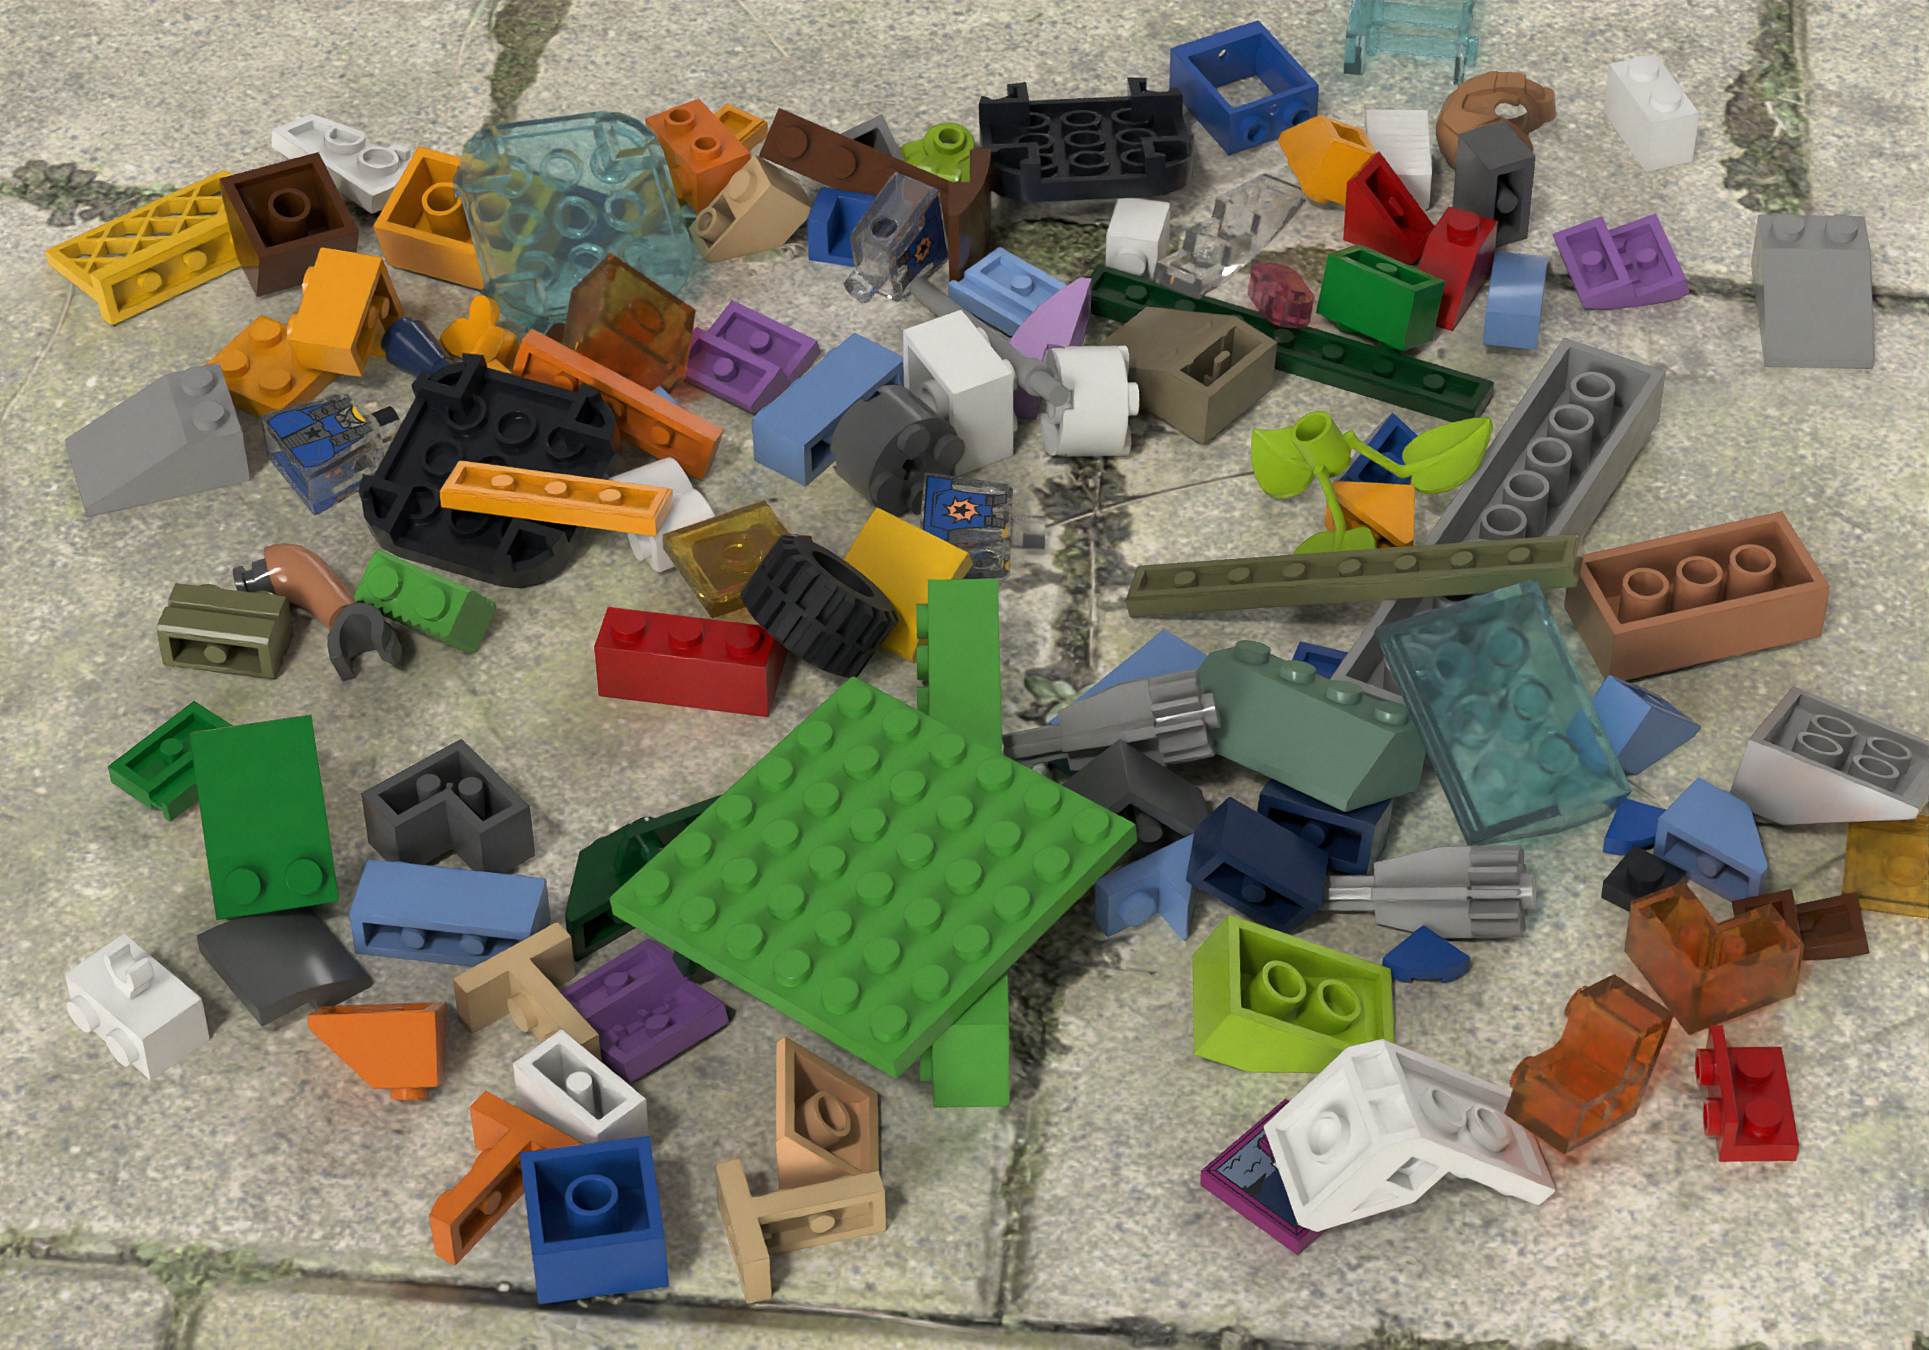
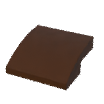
(970, 216)

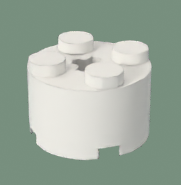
(1098, 402)

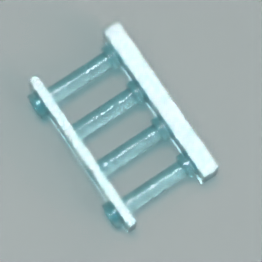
(1365, 39)

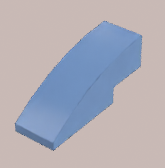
(1515, 300)

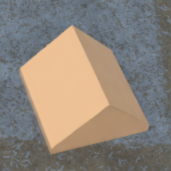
(821, 1120)

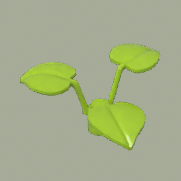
(1292, 456)

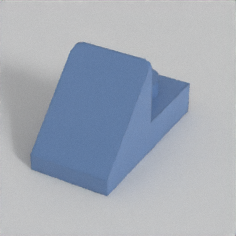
(1147, 888)

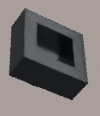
(1639, 876)

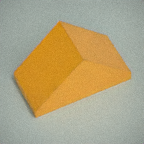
(1379, 507)

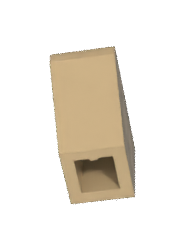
(751, 213)

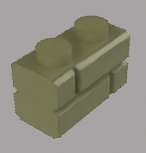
(225, 630)

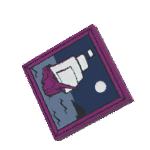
(1251, 1184)

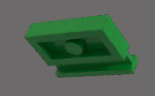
(161, 766)

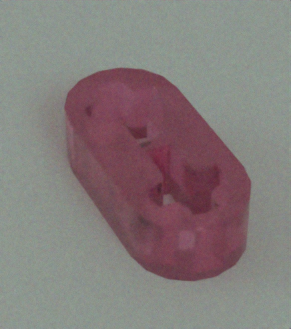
(1280, 295)

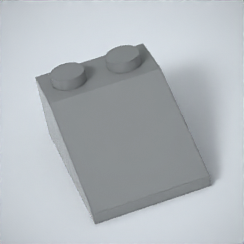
(1814, 291)
(161, 444)

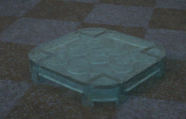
(561, 197)

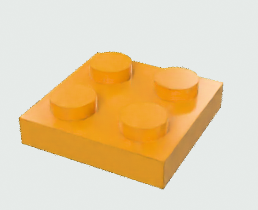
(265, 371)

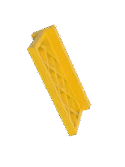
(154, 265)

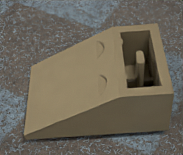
(1196, 367)

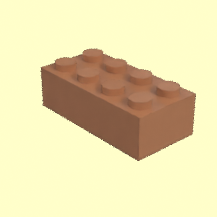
(1697, 597)

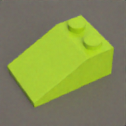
(1283, 1000)

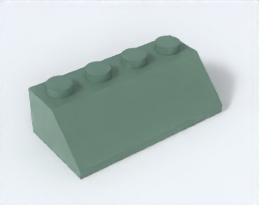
(1310, 728)

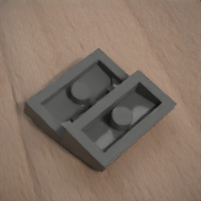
(282, 962)

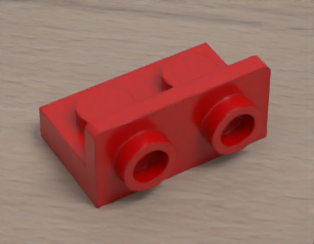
(1747, 1101)

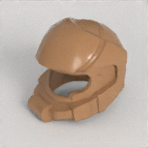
(1475, 105)

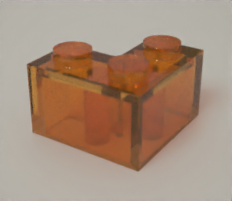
(1707, 967)
(1594, 1070)

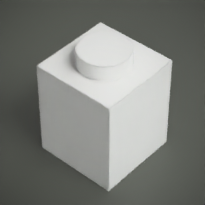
(1138, 236)

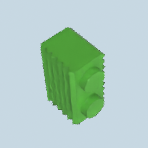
(425, 601)

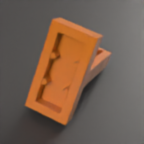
(496, 1179)

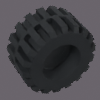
(819, 606)

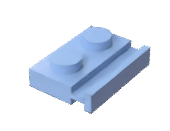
(1003, 290)

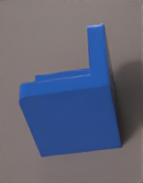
(832, 222)

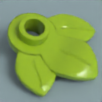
(943, 160)

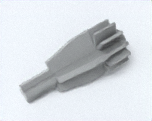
(1156, 715)
(1445, 888)

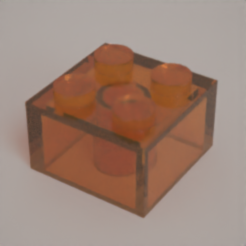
(630, 325)

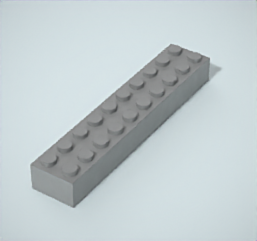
(1537, 478)

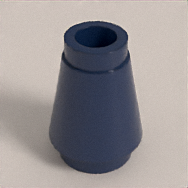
(413, 347)

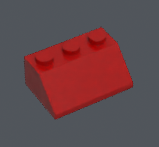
(688, 661)

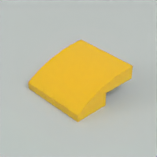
(900, 563)

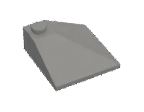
(1830, 766)

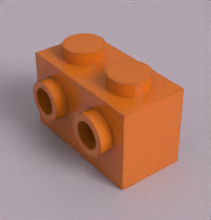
(697, 151)

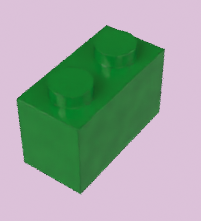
(1380, 298)

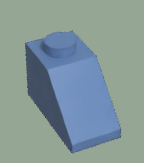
(1640, 724)
(1713, 841)

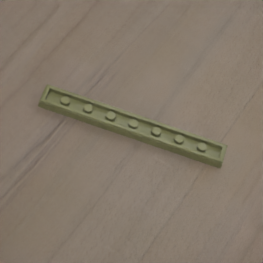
(1354, 575)

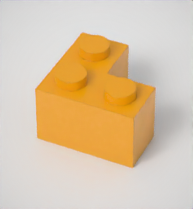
(343, 312)

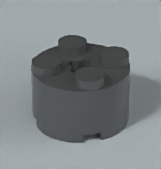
(890, 445)

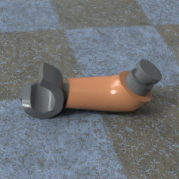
(314, 586)

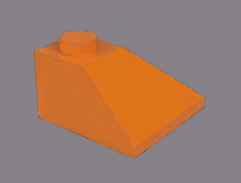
(388, 1043)

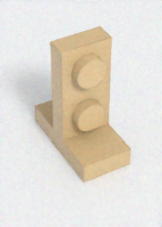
(525, 985)
(792, 1219)

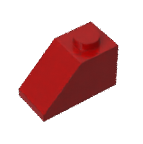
(1461, 255)

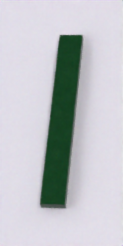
(1312, 352)

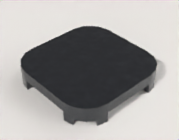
(1086, 145)
(491, 420)

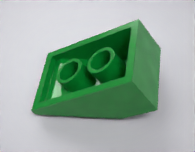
(264, 817)

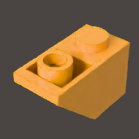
(1325, 156)

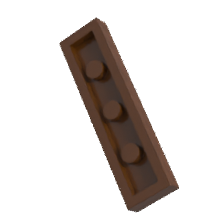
(839, 159)

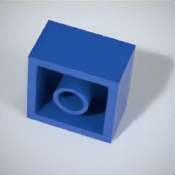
(594, 1219)

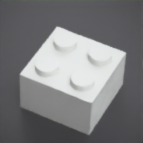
(966, 383)

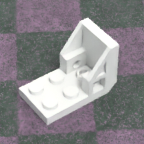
(1388, 1128)

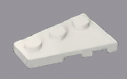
(357, 167)

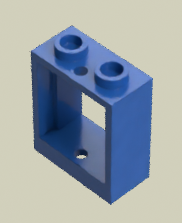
(1249, 51)

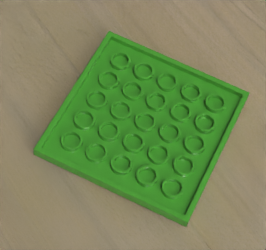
(874, 874)

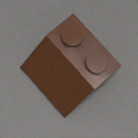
(283, 219)

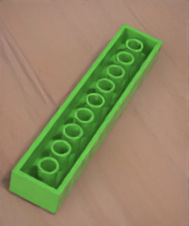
(965, 693)

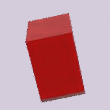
(1384, 213)

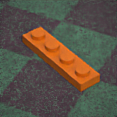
(641, 414)

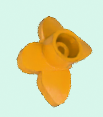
(480, 334)

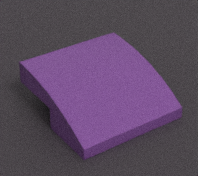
(1622, 264)
(748, 357)
(644, 1010)

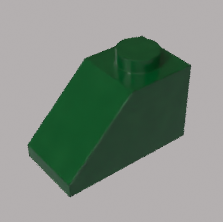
(589, 909)

